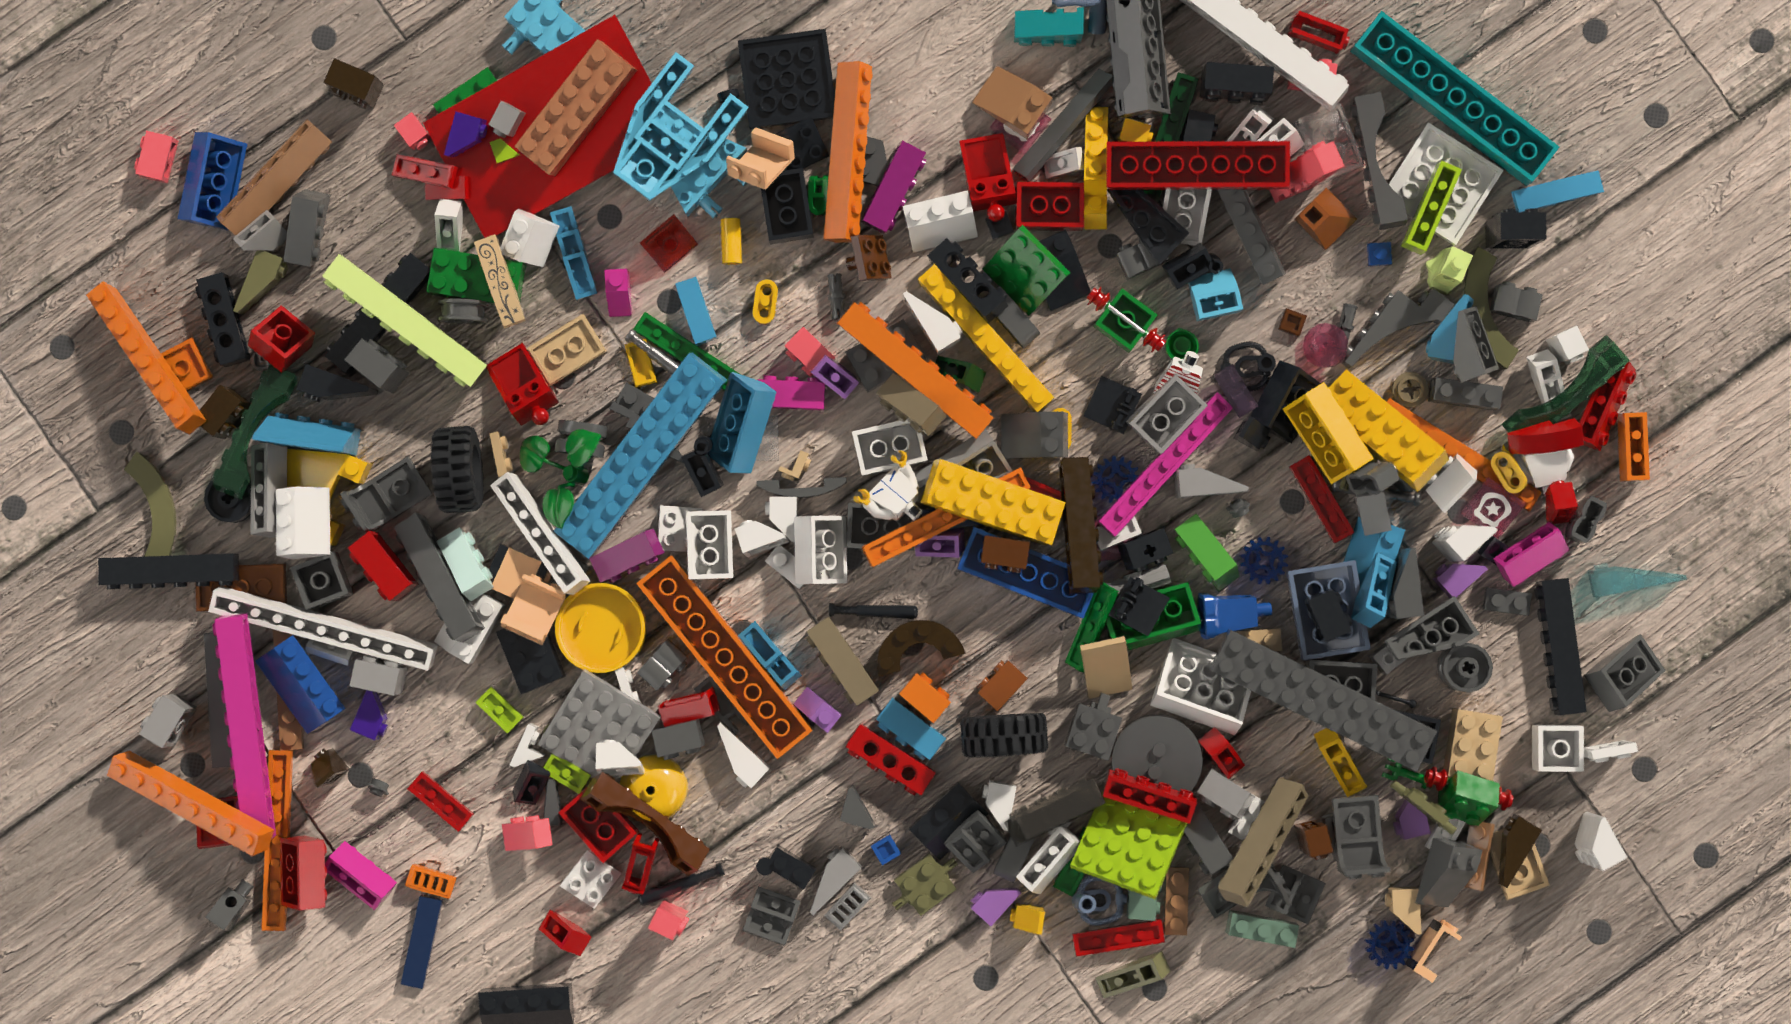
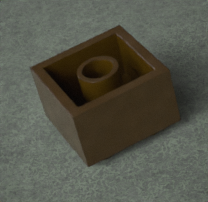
(353, 83)
(223, 412)

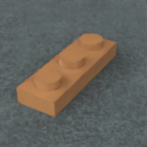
(1480, 837)
(1176, 901)

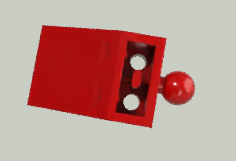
(988, 174)
(522, 386)

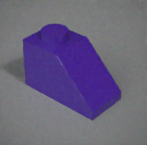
(465, 133)
(370, 717)

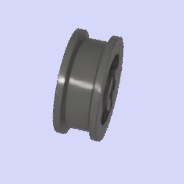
(463, 311)

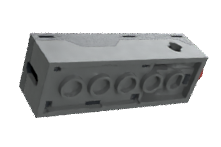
(1138, 58)

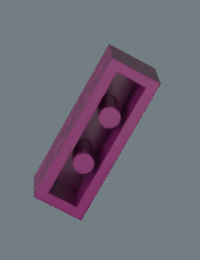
(627, 556)

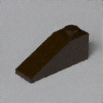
(327, 767)
(1516, 844)

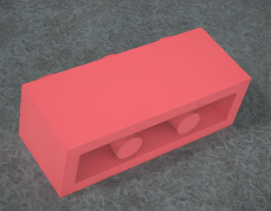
(669, 920)

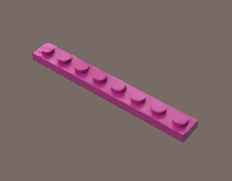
(1164, 466)

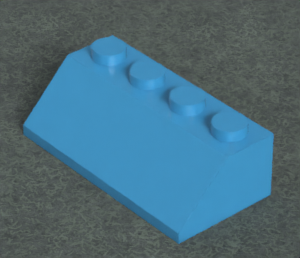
(741, 423)
(1364, 548)

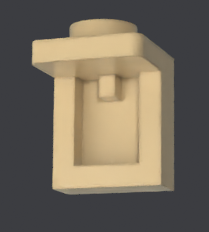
(801, 464)

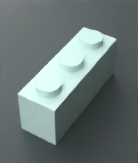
(466, 563)

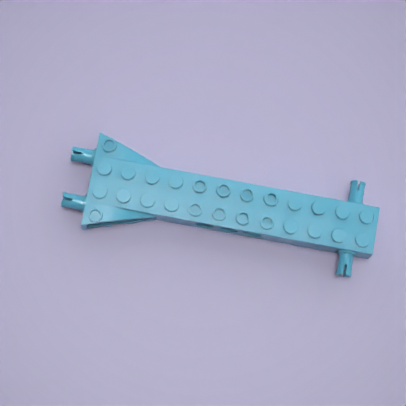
(548, 27)

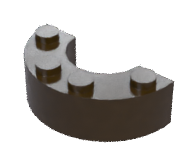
(916, 632)

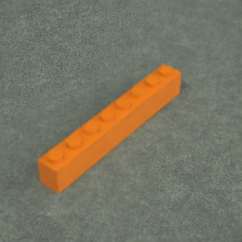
(848, 151)
(146, 358)
(914, 369)
(190, 803)

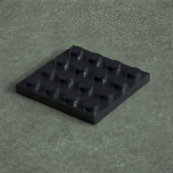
(787, 78)

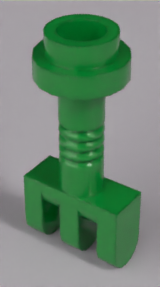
(1398, 771)

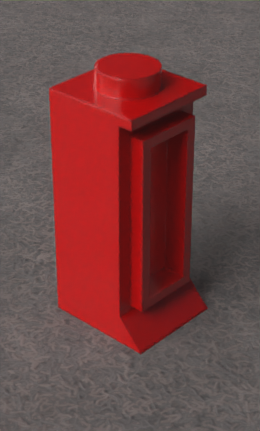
(1340, 41)
(688, 707)
(633, 884)

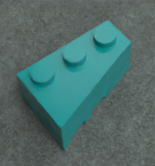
(1049, 27)

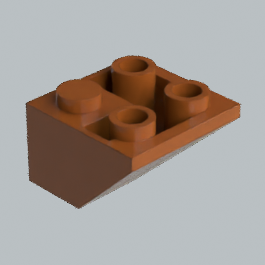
(1325, 219)

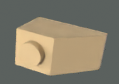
(1402, 904)

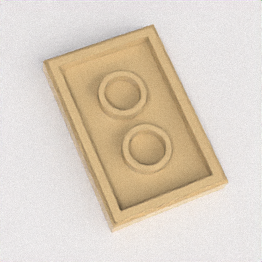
(566, 350)
(1106, 667)
(1528, 877)

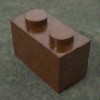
(1005, 553)

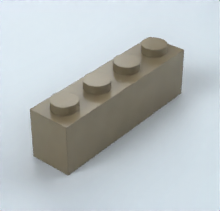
(842, 661)

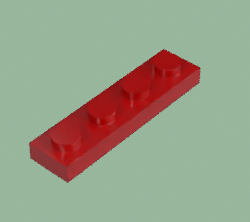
(1321, 499)
(1118, 937)

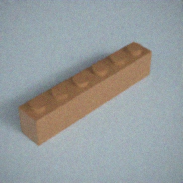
(275, 177)

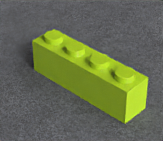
(1431, 207)

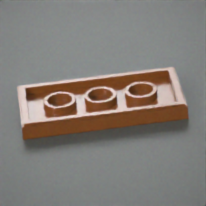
(260, 580)

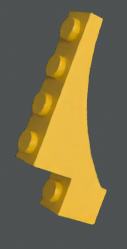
(1095, 169)

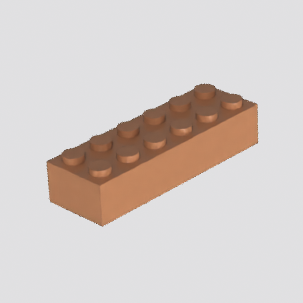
(575, 108)

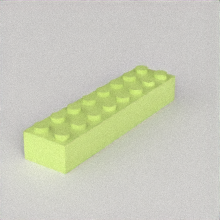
(404, 320)

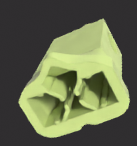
(1447, 269)

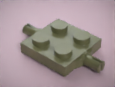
(1419, 800)
(925, 884)

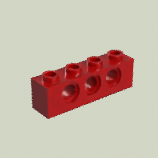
(864, 735)

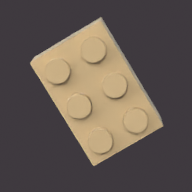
(1472, 743)

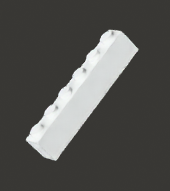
(540, 533)

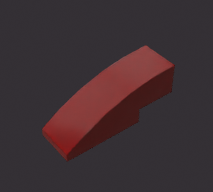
(1546, 437)

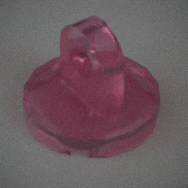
(1325, 345)

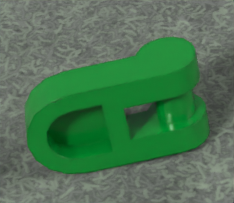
(817, 200)

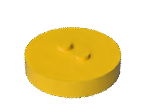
(600, 628)

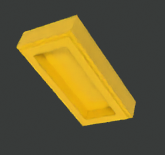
(640, 365)

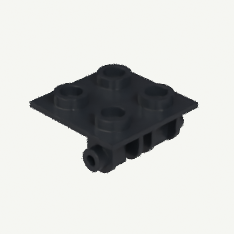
(807, 144)
(1112, 404)
(1139, 606)

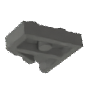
(875, 161)

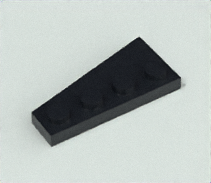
(1151, 222)

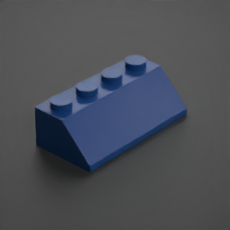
(211, 178)
(300, 684)

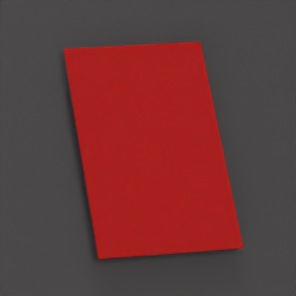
(518, 182)

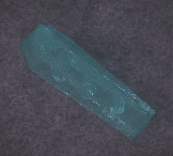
(1615, 579)

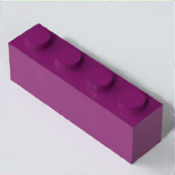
(893, 186)

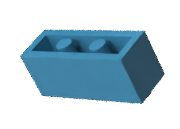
(910, 729)

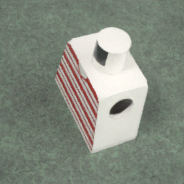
(1185, 369)

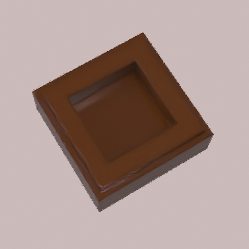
(1292, 322)

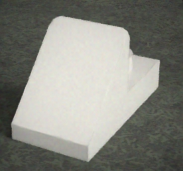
(1065, 163)
(524, 751)

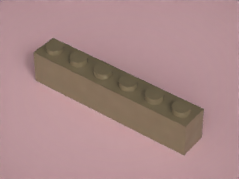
(1263, 842)

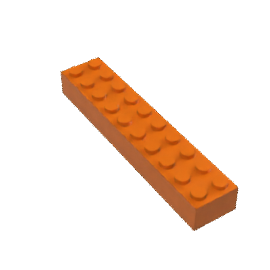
(725, 656)

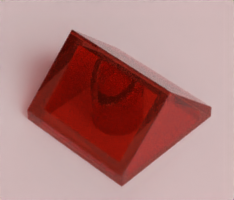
(669, 243)

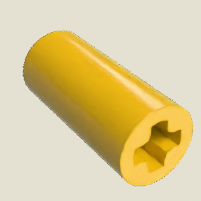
(731, 241)

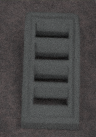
(552, 803)

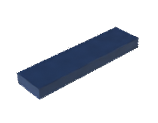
(421, 942)

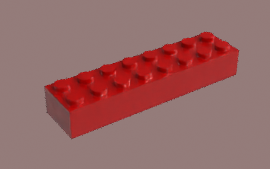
(1198, 165)

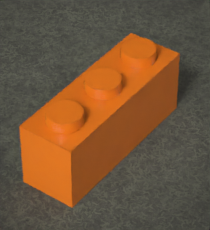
(1633, 447)

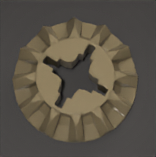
(1415, 380)

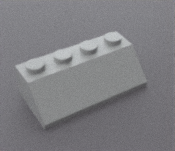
(975, 454)

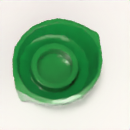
(1180, 342)

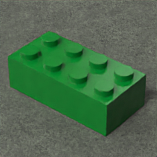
(462, 276)

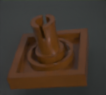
(869, 258)

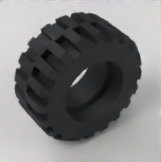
(457, 469)
(1004, 735)

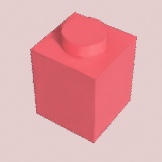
(413, 132)

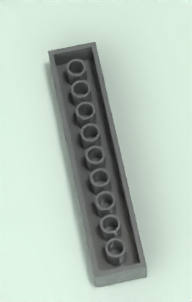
(1322, 700)

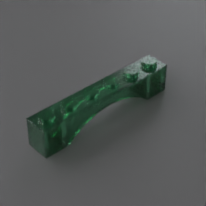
(1601, 363)
(273, 391)

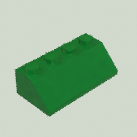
(1176, 620)

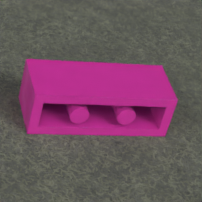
(797, 394)
(1531, 554)
(359, 875)

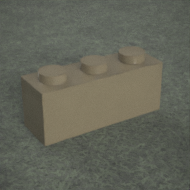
(910, 405)

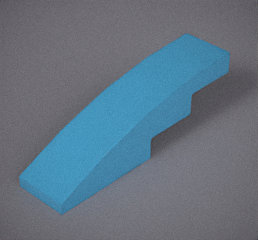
(1558, 191)
(574, 253)

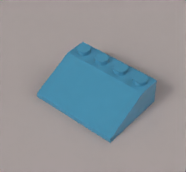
(309, 435)

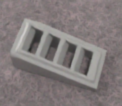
(841, 901)

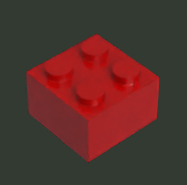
(281, 338)

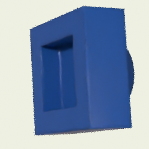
(1379, 254)
(886, 849)

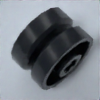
(225, 509)

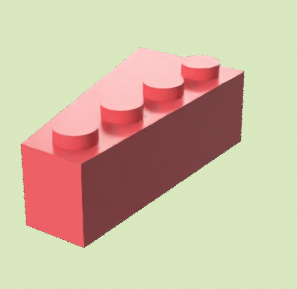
(1310, 170)

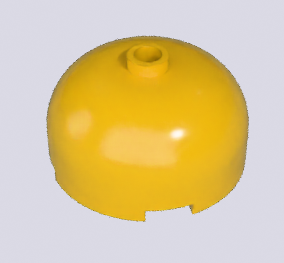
(666, 778)

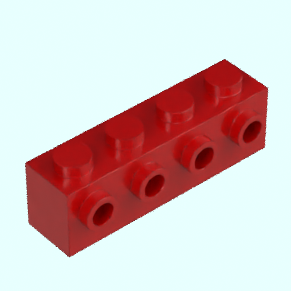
(1603, 407)
(1150, 796)

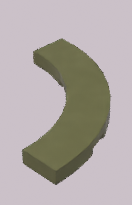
(1477, 288)
(160, 504)

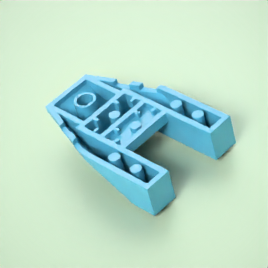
(666, 143)

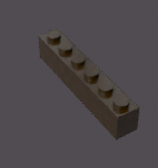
(1079, 525)

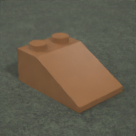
(1013, 101)

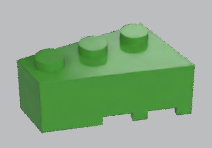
(1207, 552)

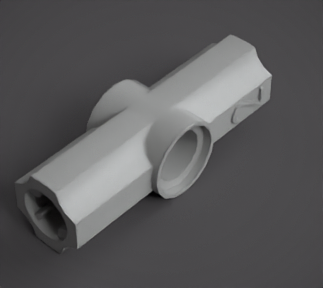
(1152, 578)

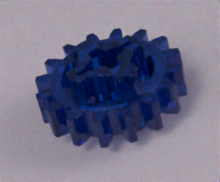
(1114, 469)
(1257, 552)
(1388, 954)

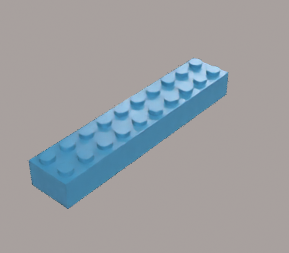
(641, 454)

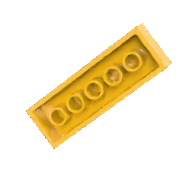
(1388, 432)
(992, 502)

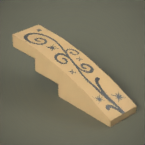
(499, 281)

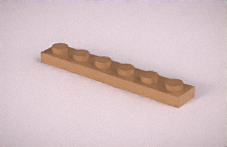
(289, 728)

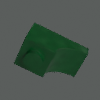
(965, 373)

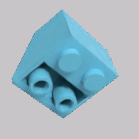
(1215, 295)

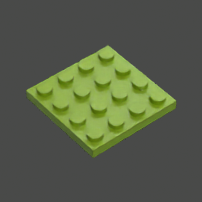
(1128, 847)

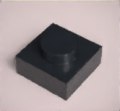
(999, 228)
(1492, 548)

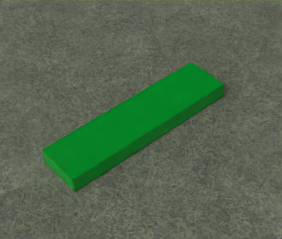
(1092, 624)

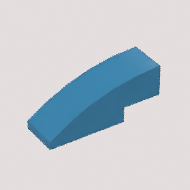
(696, 311)
(769, 655)

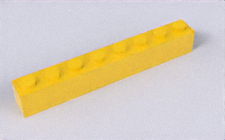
(985, 339)

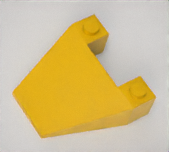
(325, 470)

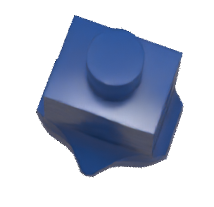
(1229, 612)

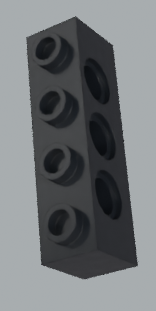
(987, 307)
(238, 350)

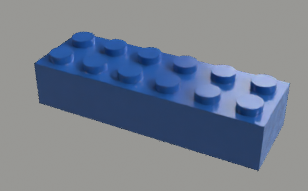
(1042, 580)

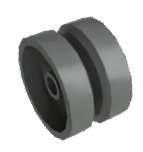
(566, 427)
(1478, 667)

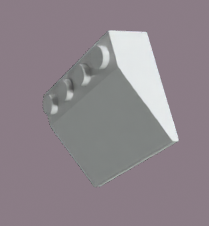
(1195, 692)

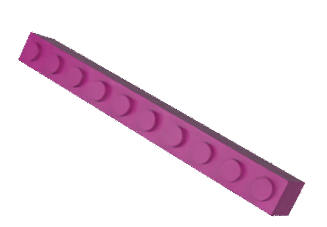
(243, 718)

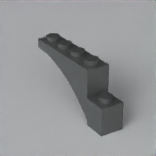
(1396, 315)

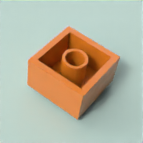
(925, 697)

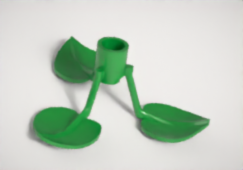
(580, 447)

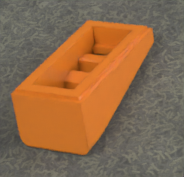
(433, 873)

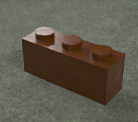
(1313, 839)

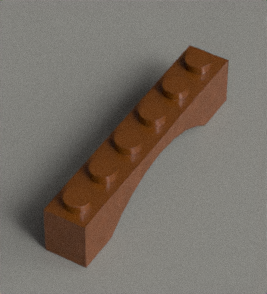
(682, 849)

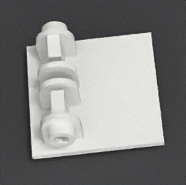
(673, 527)
(590, 879)

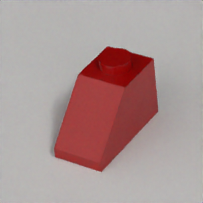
(1560, 502)
(1221, 753)
(565, 933)

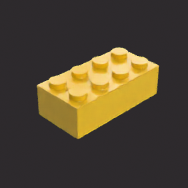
(1328, 433)

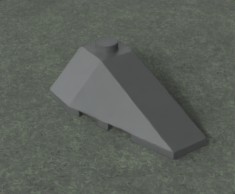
(1437, 630)

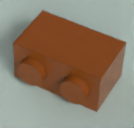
(1001, 685)

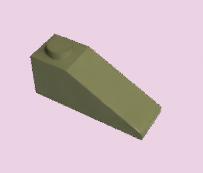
(261, 278)
(1133, 974)

